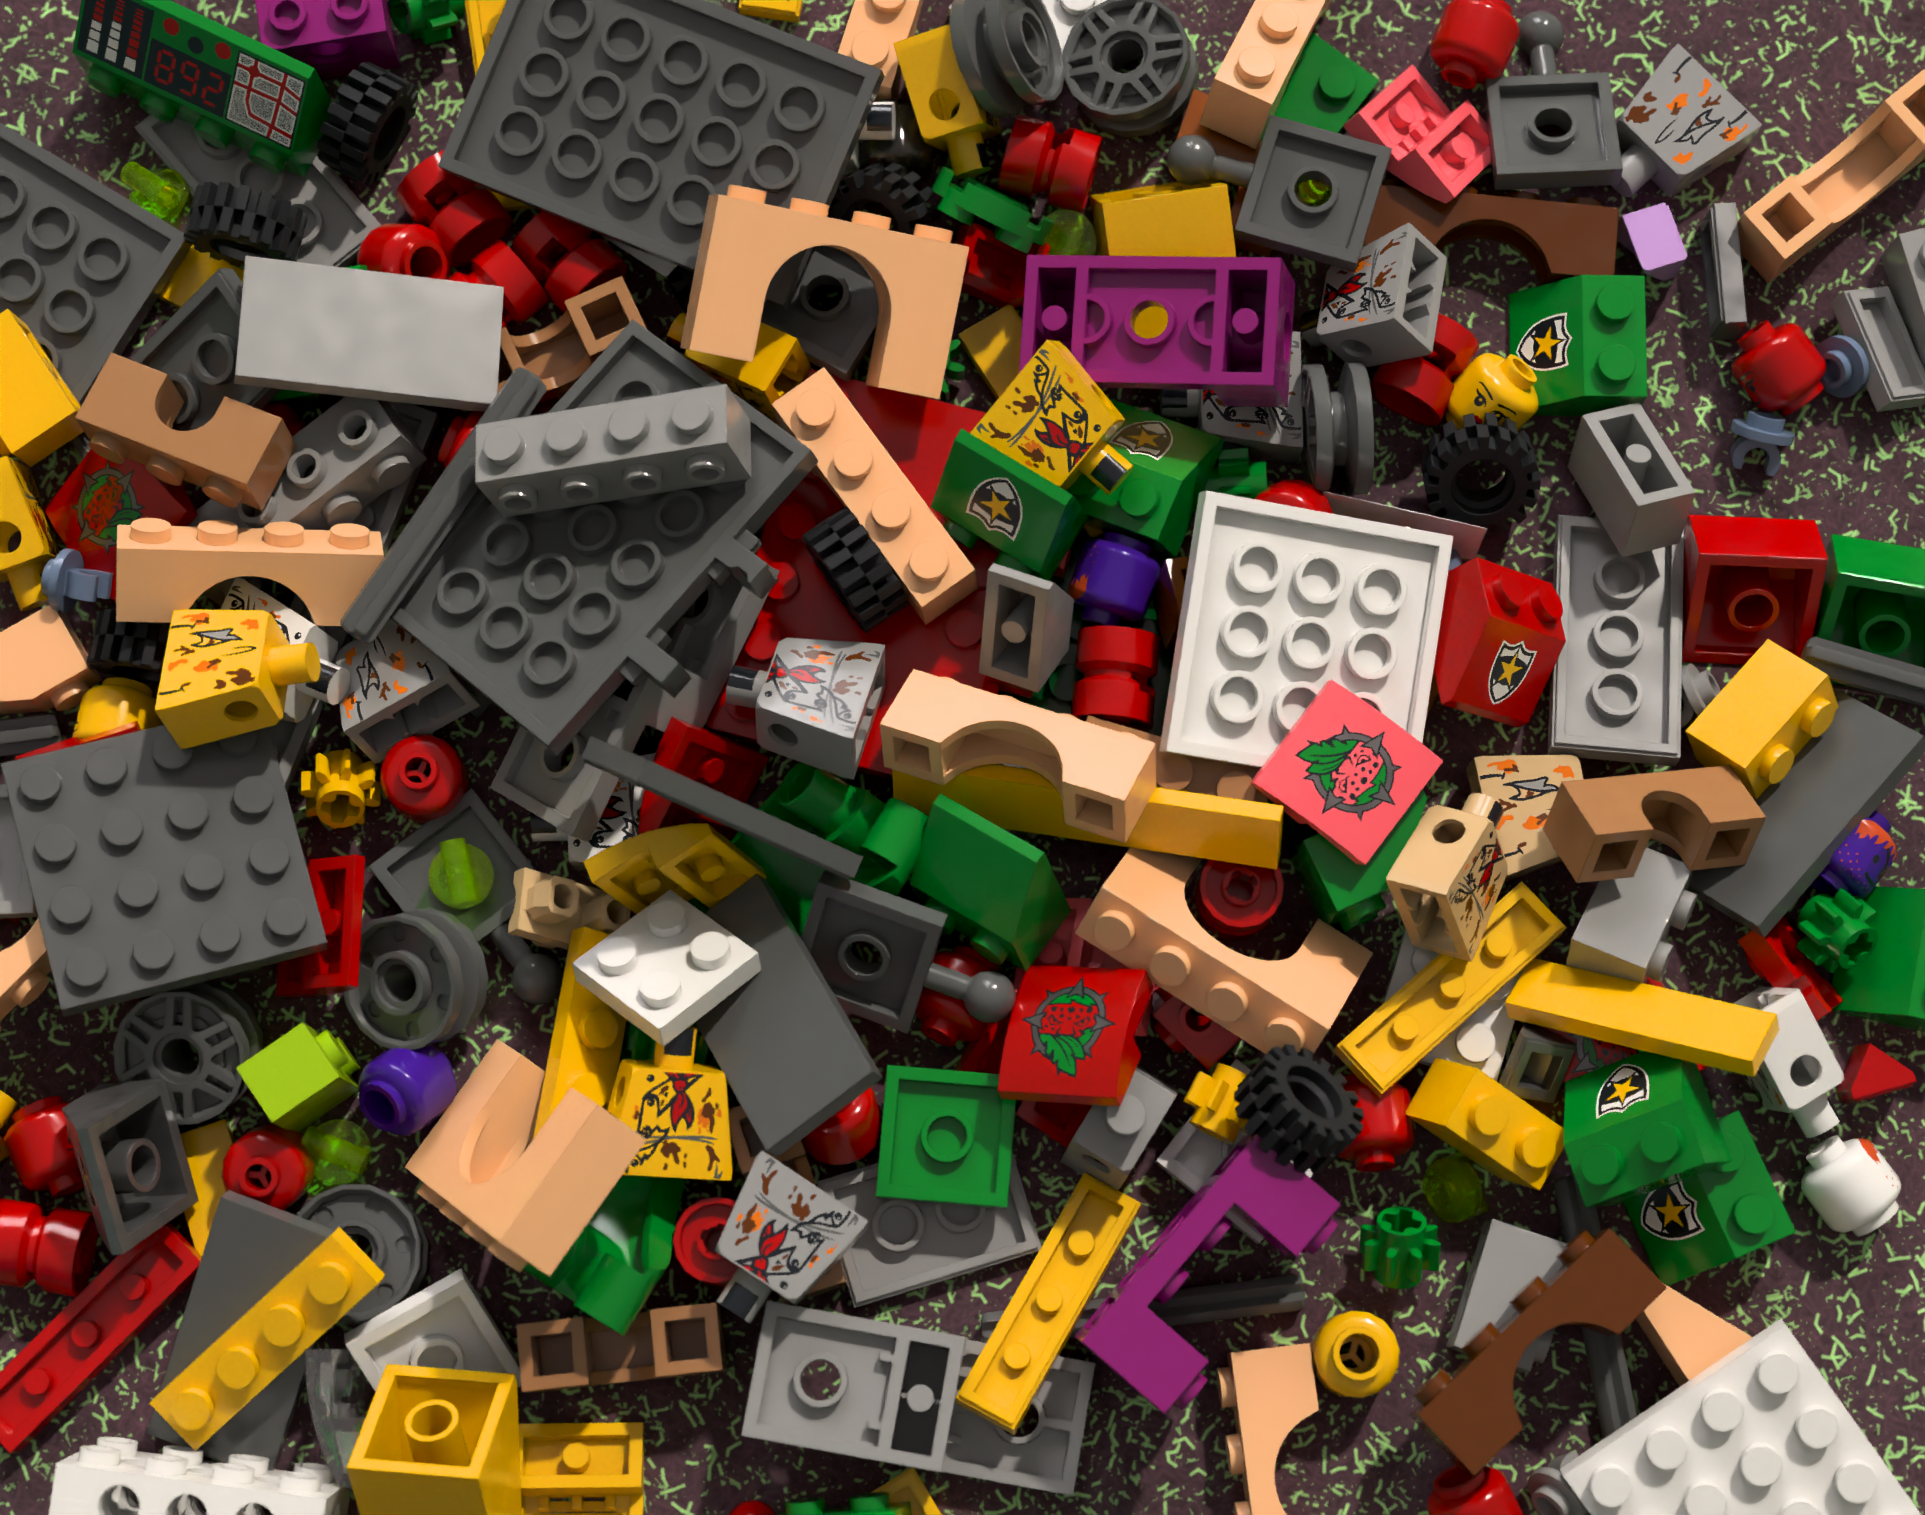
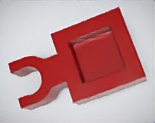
(1784, 966)

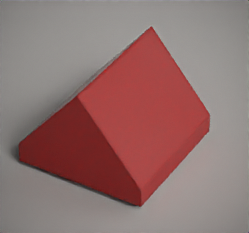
(1872, 1074)

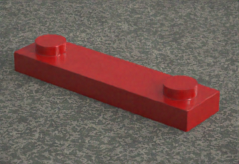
(92, 1332)

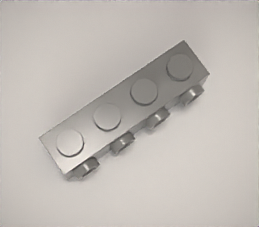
(613, 451)
(334, 473)

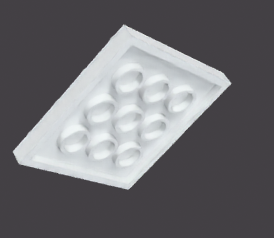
(1284, 606)
(1741, 1440)

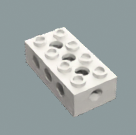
(105, 1475)

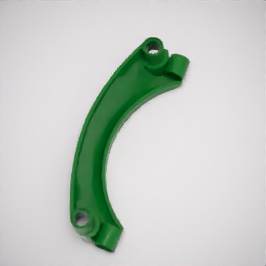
(632, 1232)

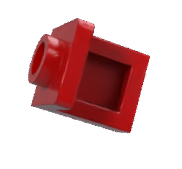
(993, 268)

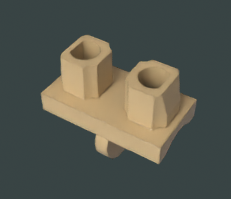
(553, 906)

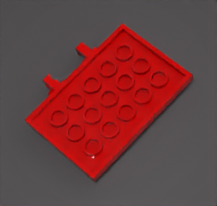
(803, 606)

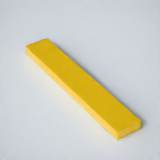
(1169, 823)

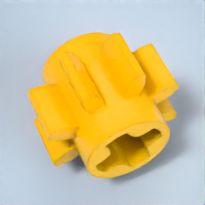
(340, 788)
(1215, 1103)

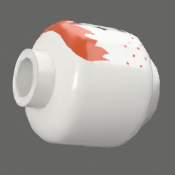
(1851, 1185)

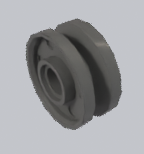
(1007, 53)
(1136, 100)
(1337, 428)
(447, 975)
(211, 1020)
(395, 1235)

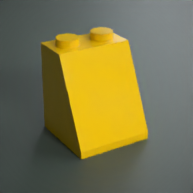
(1164, 222)
(439, 1444)

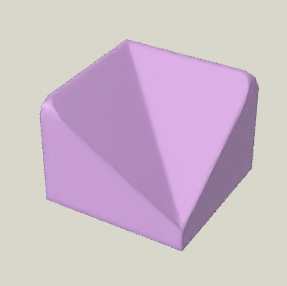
(1654, 240)

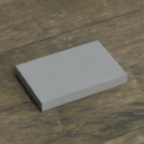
(925, 1241)

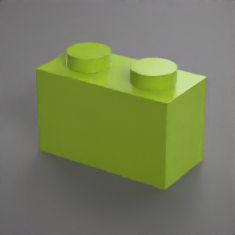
(300, 1076)

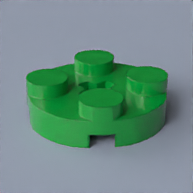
(982, 201)

